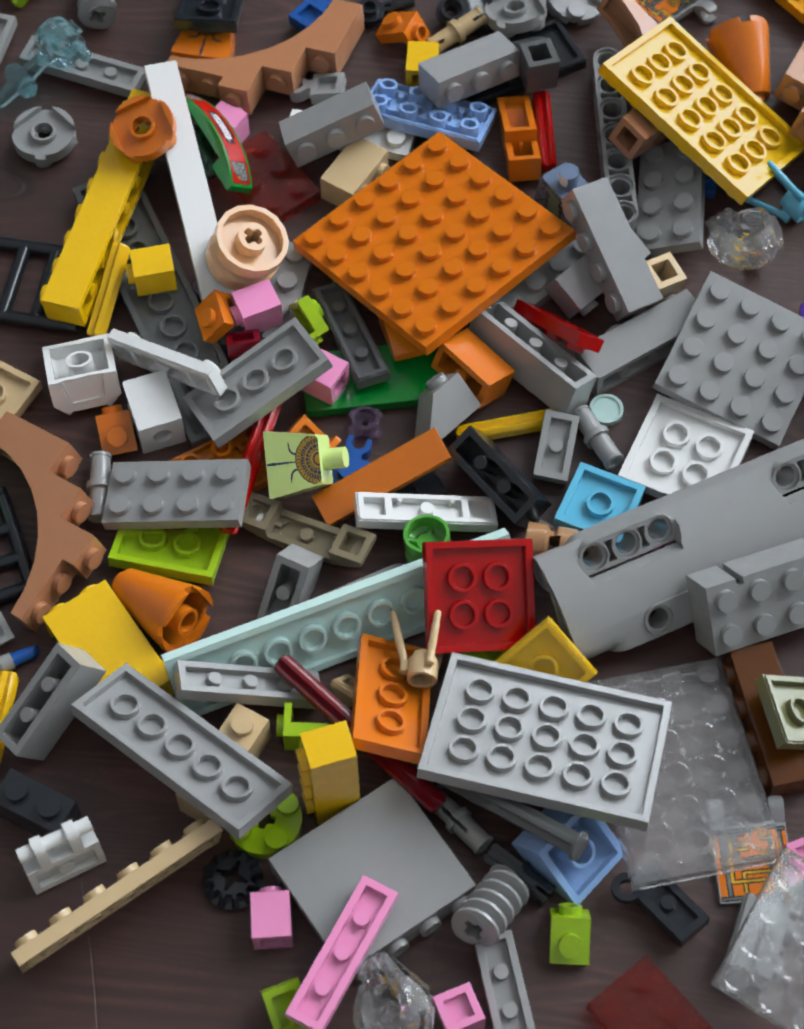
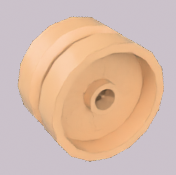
(246, 246)

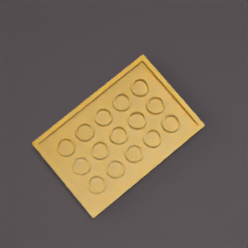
(702, 109)

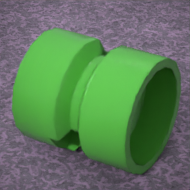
(423, 529)

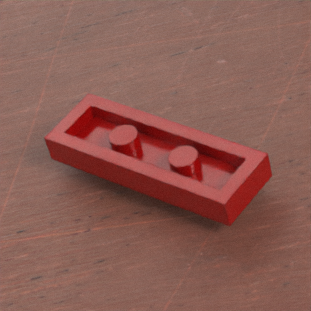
(558, 328)

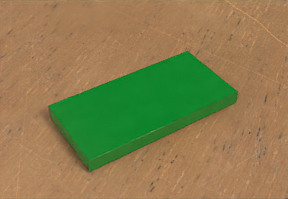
(403, 389)

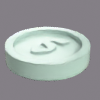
(607, 409)

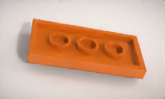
(387, 711)

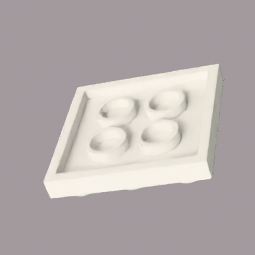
(682, 447)

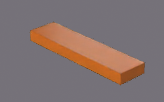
(383, 475)

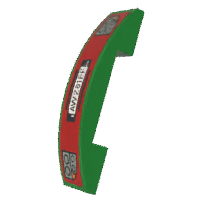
(232, 163)

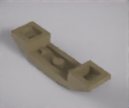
(282, 528)

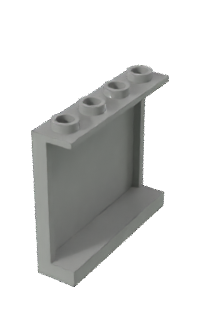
(389, 843)

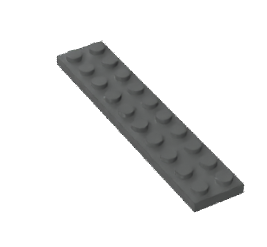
(165, 316)

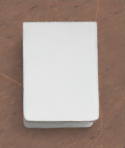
(154, 411)

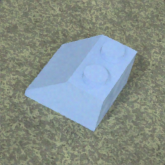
(578, 877)

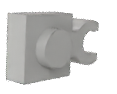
(320, 88)

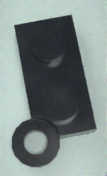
(666, 907)

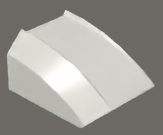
(81, 374)

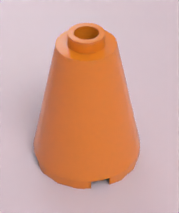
(744, 51)
(164, 607)

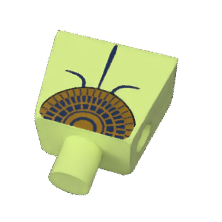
(300, 462)

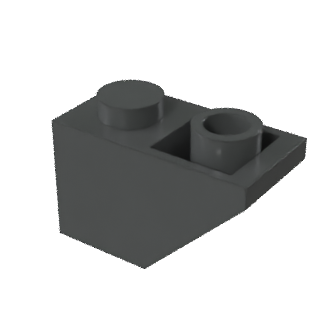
(538, 63)

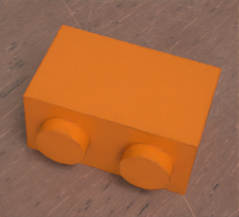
(476, 363)

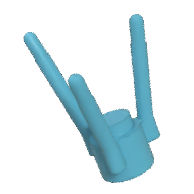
(791, 202)

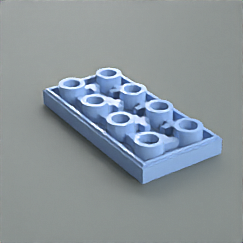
(414, 113)

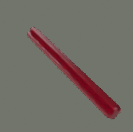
(336, 711)

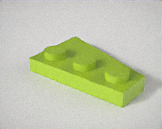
(175, 554)

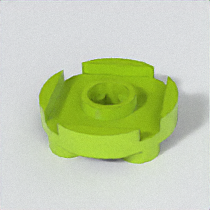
(277, 836)

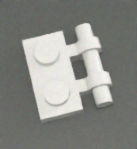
(53, 862)

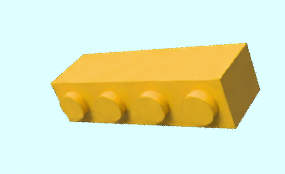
(328, 770)

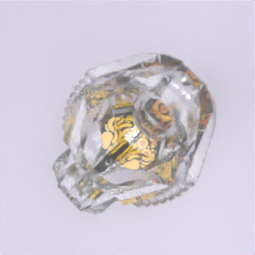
(743, 249)
(404, 998)

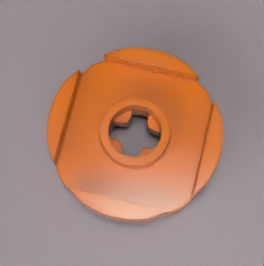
(151, 144)

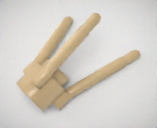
(424, 664)

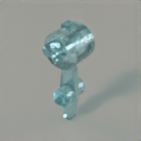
(59, 44)

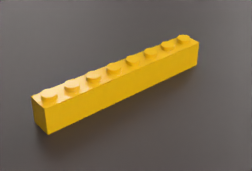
(97, 224)

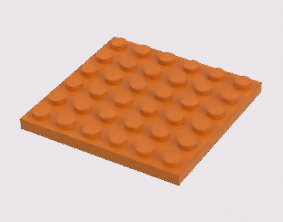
(434, 242)

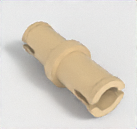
(458, 29)

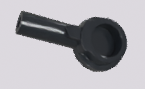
(376, 11)

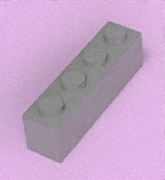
(611, 249)
(637, 342)
(538, 360)

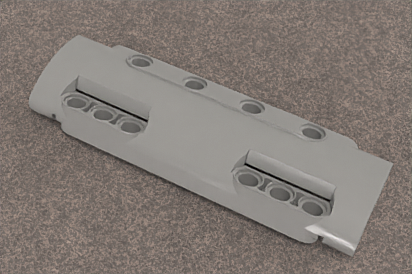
(711, 524)

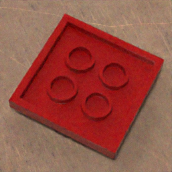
(481, 593)

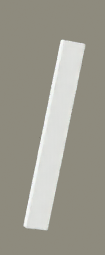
(187, 173)

